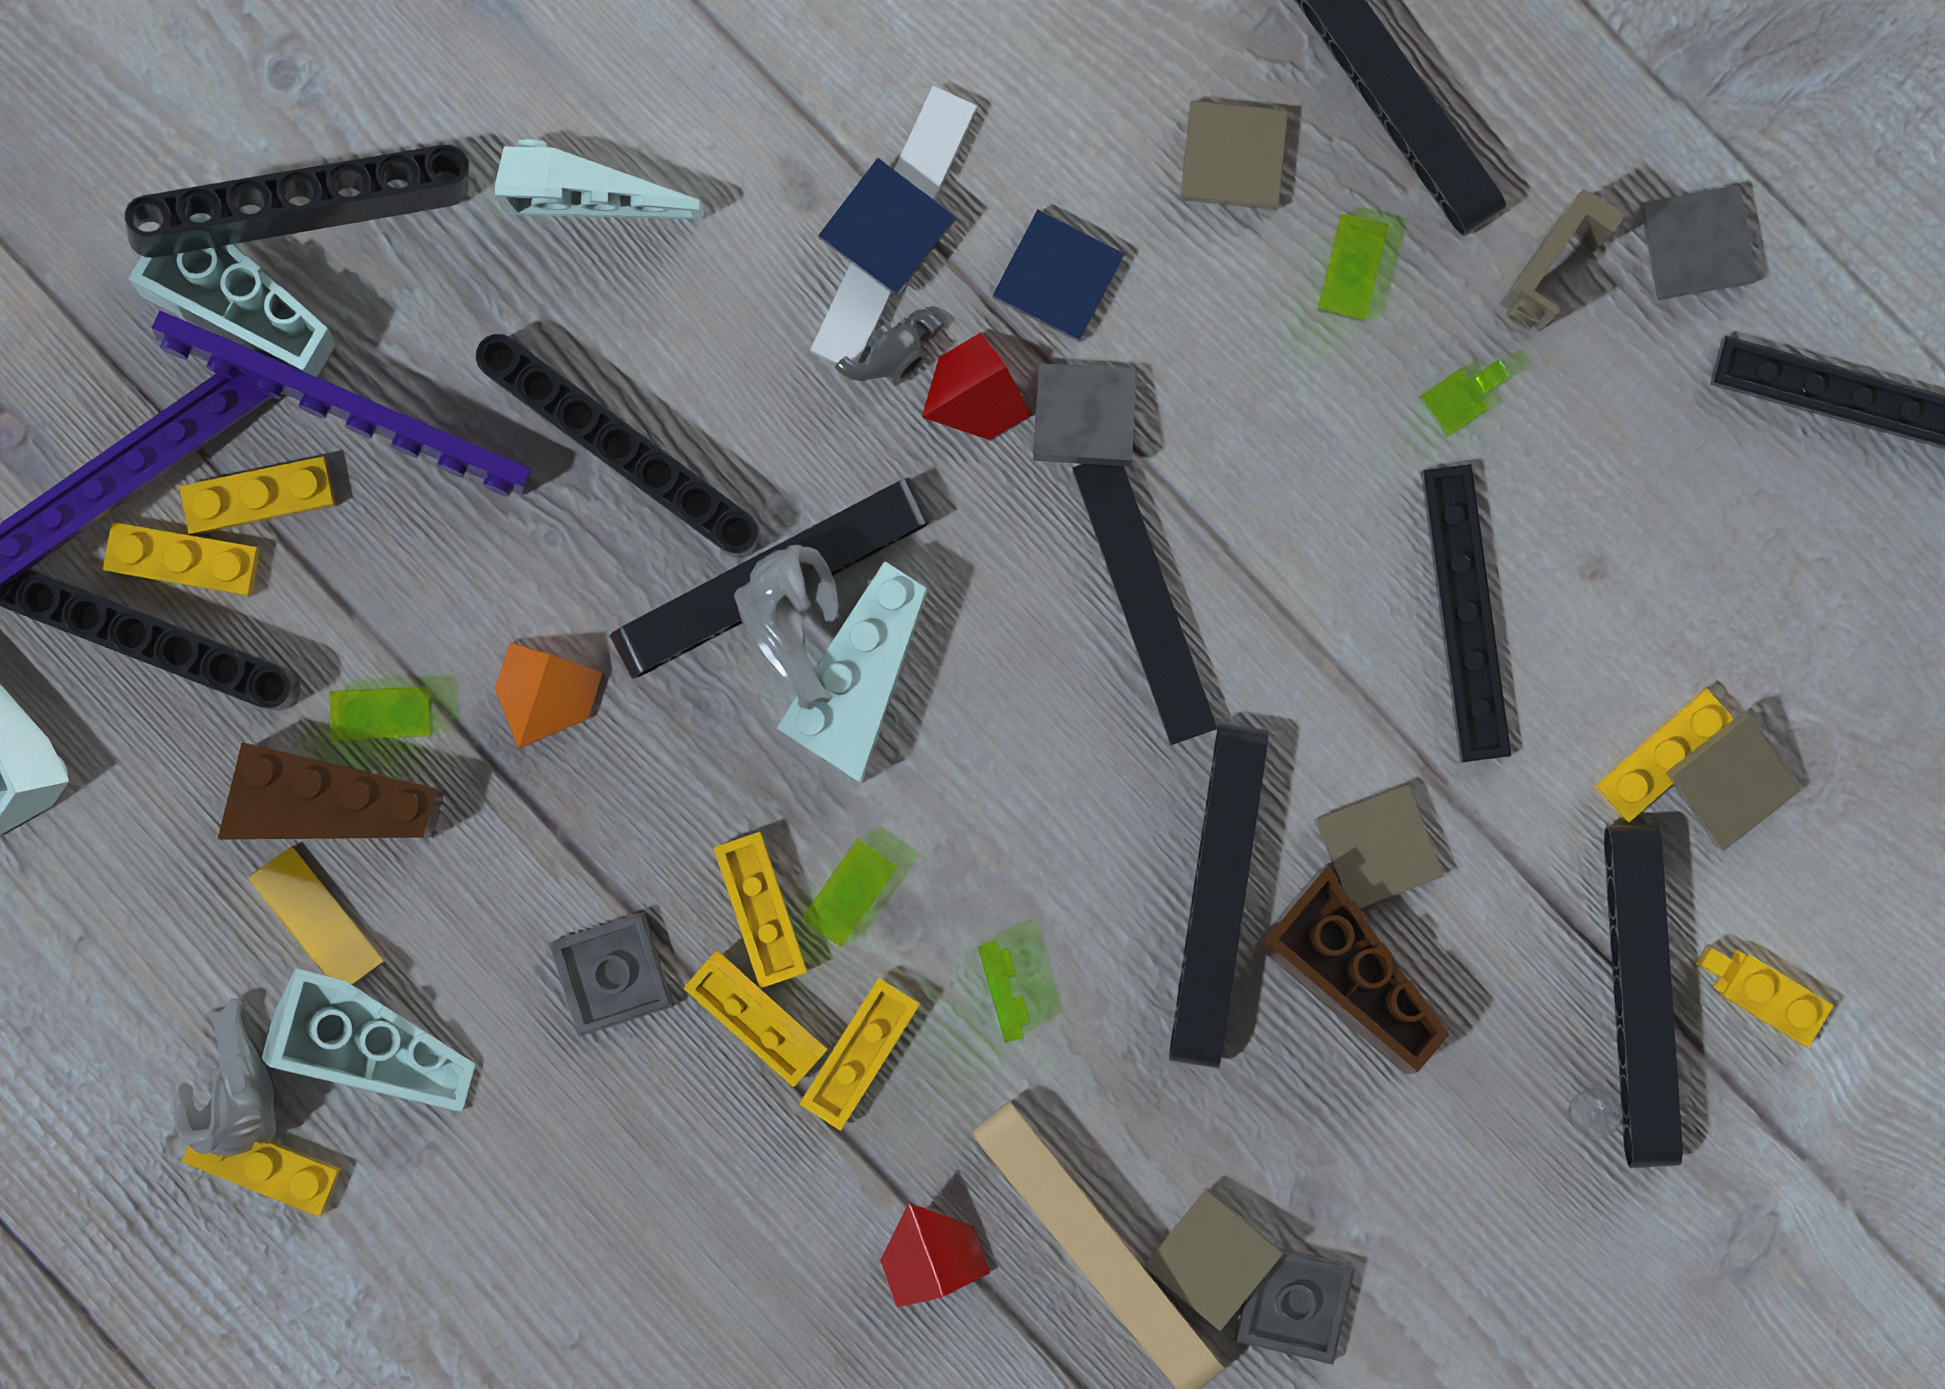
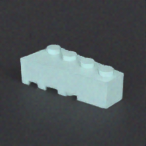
(237, 301)
(860, 674)

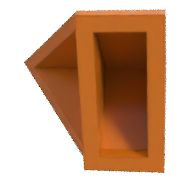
(544, 693)

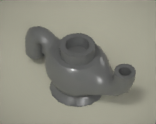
(894, 350)

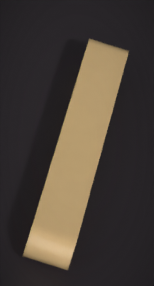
(1097, 1249)

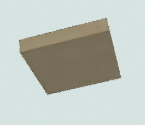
(1234, 155)
(1733, 781)
(1379, 846)
(1213, 1259)

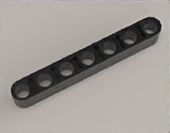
(1407, 111)
(281, 217)
(601, 429)
(712, 606)
(158, 642)
(1218, 895)
(1643, 995)

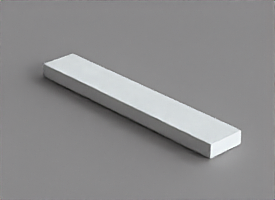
(925, 164)

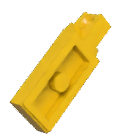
(1767, 994)

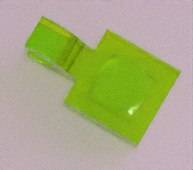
(1459, 400)

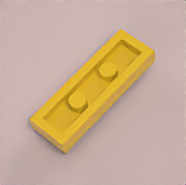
(258, 496)
(181, 559)
(1642, 773)
(760, 909)
(755, 1018)
(859, 1053)
(274, 1173)

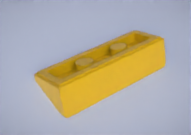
(315, 918)

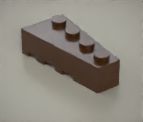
(309, 798)
(1347, 968)

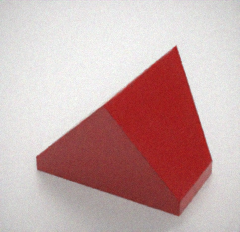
(974, 391)
(931, 1256)

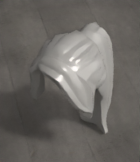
(775, 609)
(241, 1094)

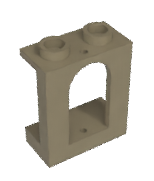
(1584, 219)

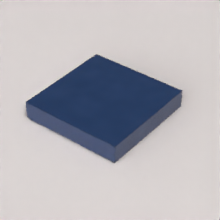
(887, 227)
(1058, 275)

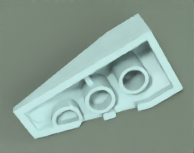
(556, 183)
(29, 766)
(353, 1040)

